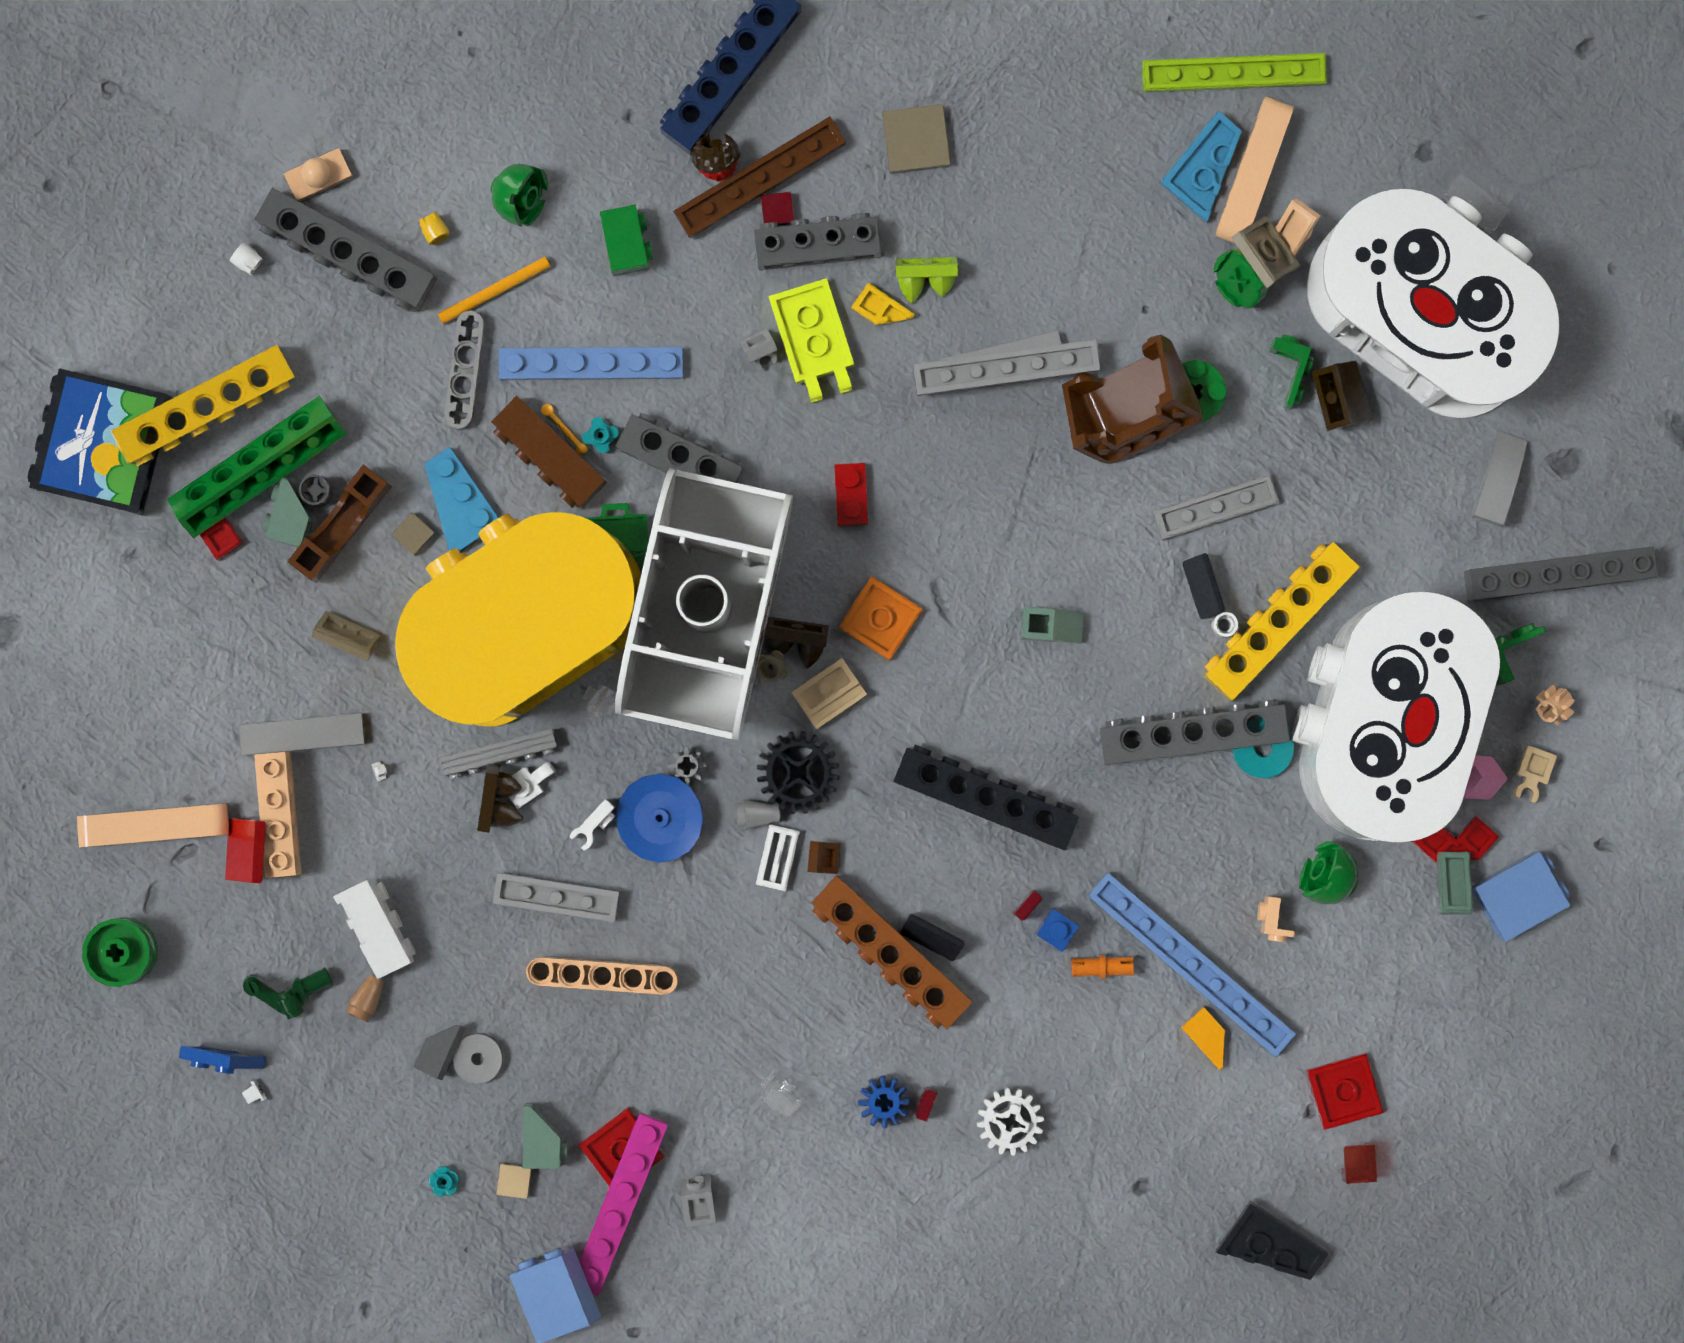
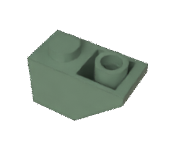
(289, 518)
(1051, 625)

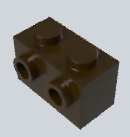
(1342, 395)

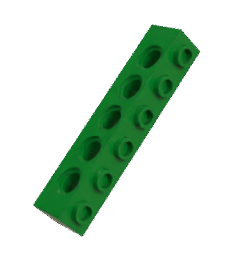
(256, 467)

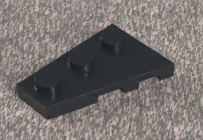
(1270, 1242)

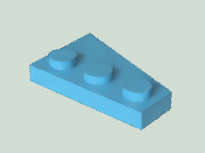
(1201, 167)
(458, 500)

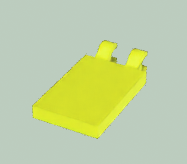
(813, 336)

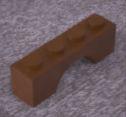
(334, 533)

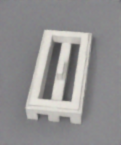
(783, 832)

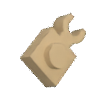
(1534, 767)

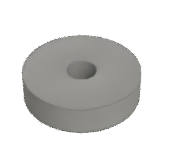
(464, 1062)

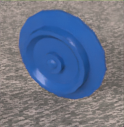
(659, 818)

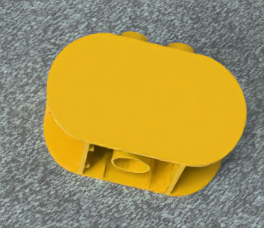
(516, 617)

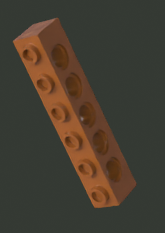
(954, 1000)

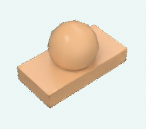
(318, 175)
(1297, 225)

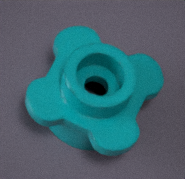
(609, 433)

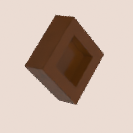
(824, 857)

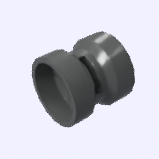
(310, 490)

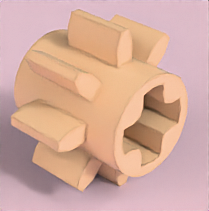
(1555, 705)

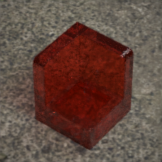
(1359, 1163)

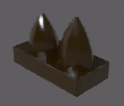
(810, 638)
(493, 812)

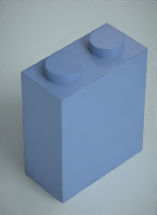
(1521, 895)
(554, 1294)

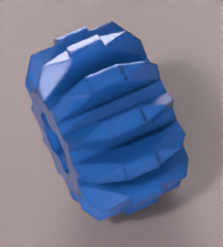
(892, 1094)

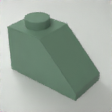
(541, 1141)

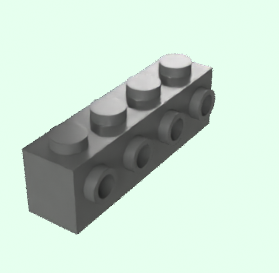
(817, 243)

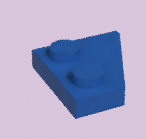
(224, 1060)

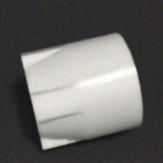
(246, 258)
(1233, 624)

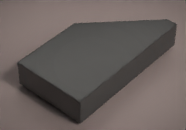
(438, 1052)

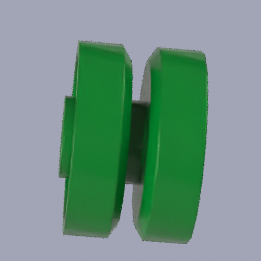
(101, 954)

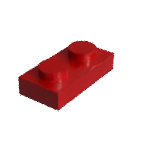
(851, 494)

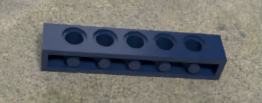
(729, 85)

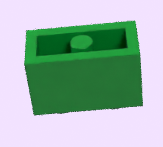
(625, 240)

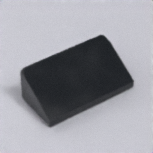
(1203, 586)
(932, 937)

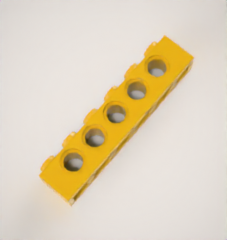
(269, 361)
(1339, 569)

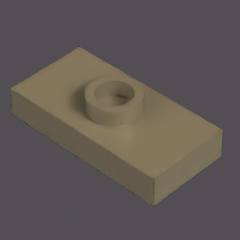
(346, 636)

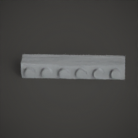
(499, 752)

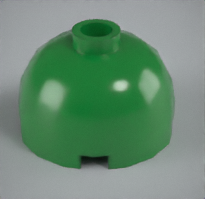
(518, 193)
(1330, 875)

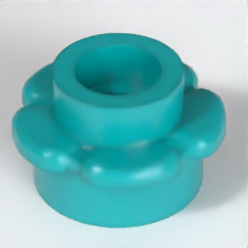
(443, 1173)

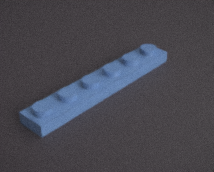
(590, 363)

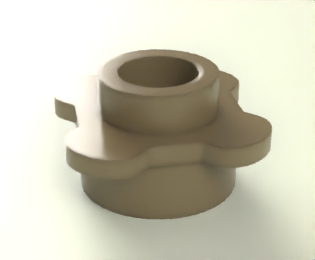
(766, 673)

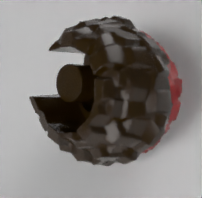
(714, 158)

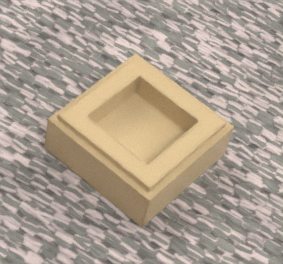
(513, 1181)

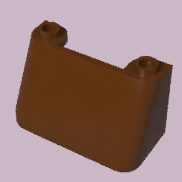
(1132, 406)

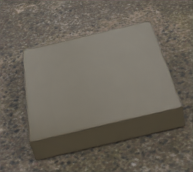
(916, 138)
(1266, 251)

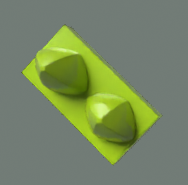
(912, 274)

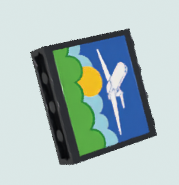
(77, 449)

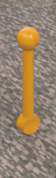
(548, 411)

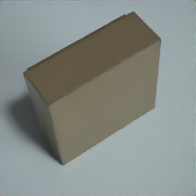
(413, 533)

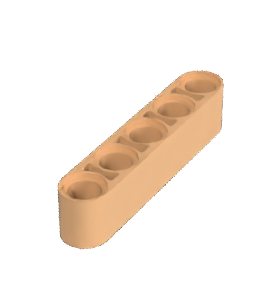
(1255, 168)
(152, 825)
(587, 975)

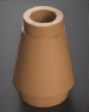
(366, 999)

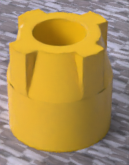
(434, 229)

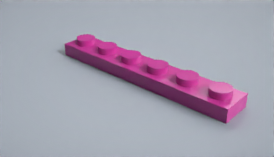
(621, 1199)

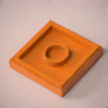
(880, 618)

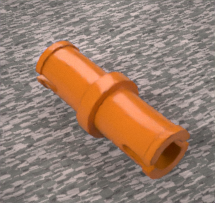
(1102, 966)

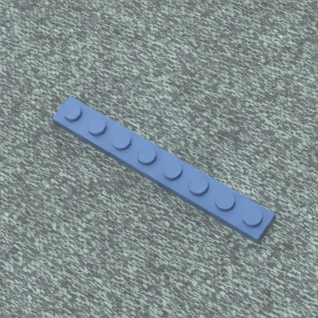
(1191, 964)

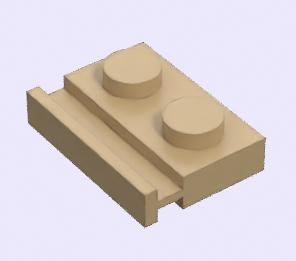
(829, 693)

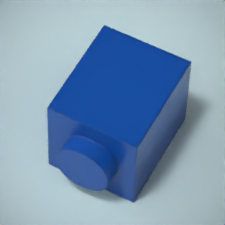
(1056, 929)

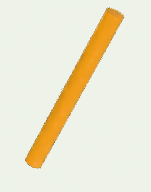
(494, 290)

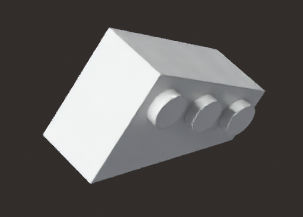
(376, 927)

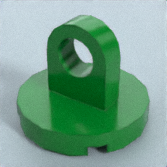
(1238, 280)

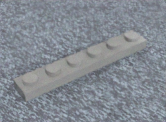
(1006, 367)

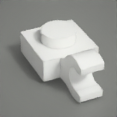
(530, 783)
(600, 817)

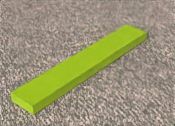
(1234, 72)

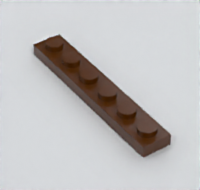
(759, 177)

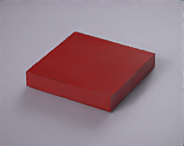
(245, 850)
(1344, 1091)
(608, 1143)

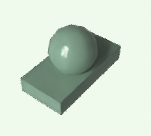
(1454, 883)

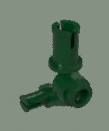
(290, 1000)

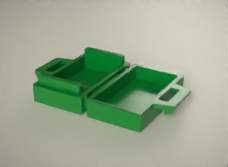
(627, 528)

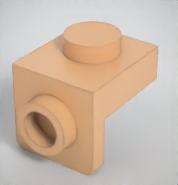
(1269, 914)

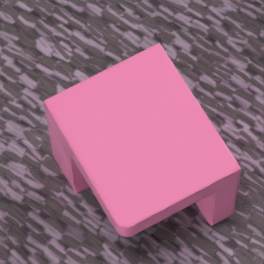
(1484, 778)

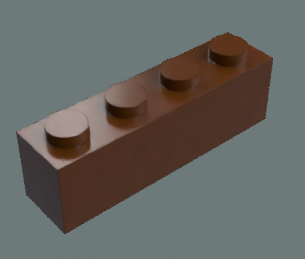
(548, 452)

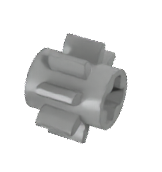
(693, 772)

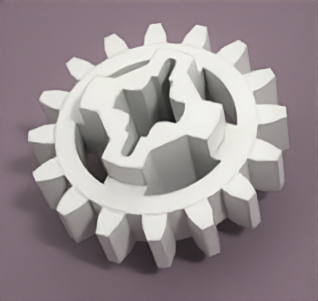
(1014, 1107)

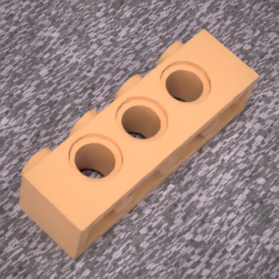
(278, 811)

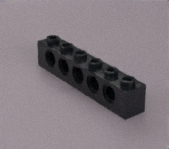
(1056, 835)

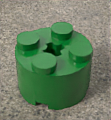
(1210, 387)

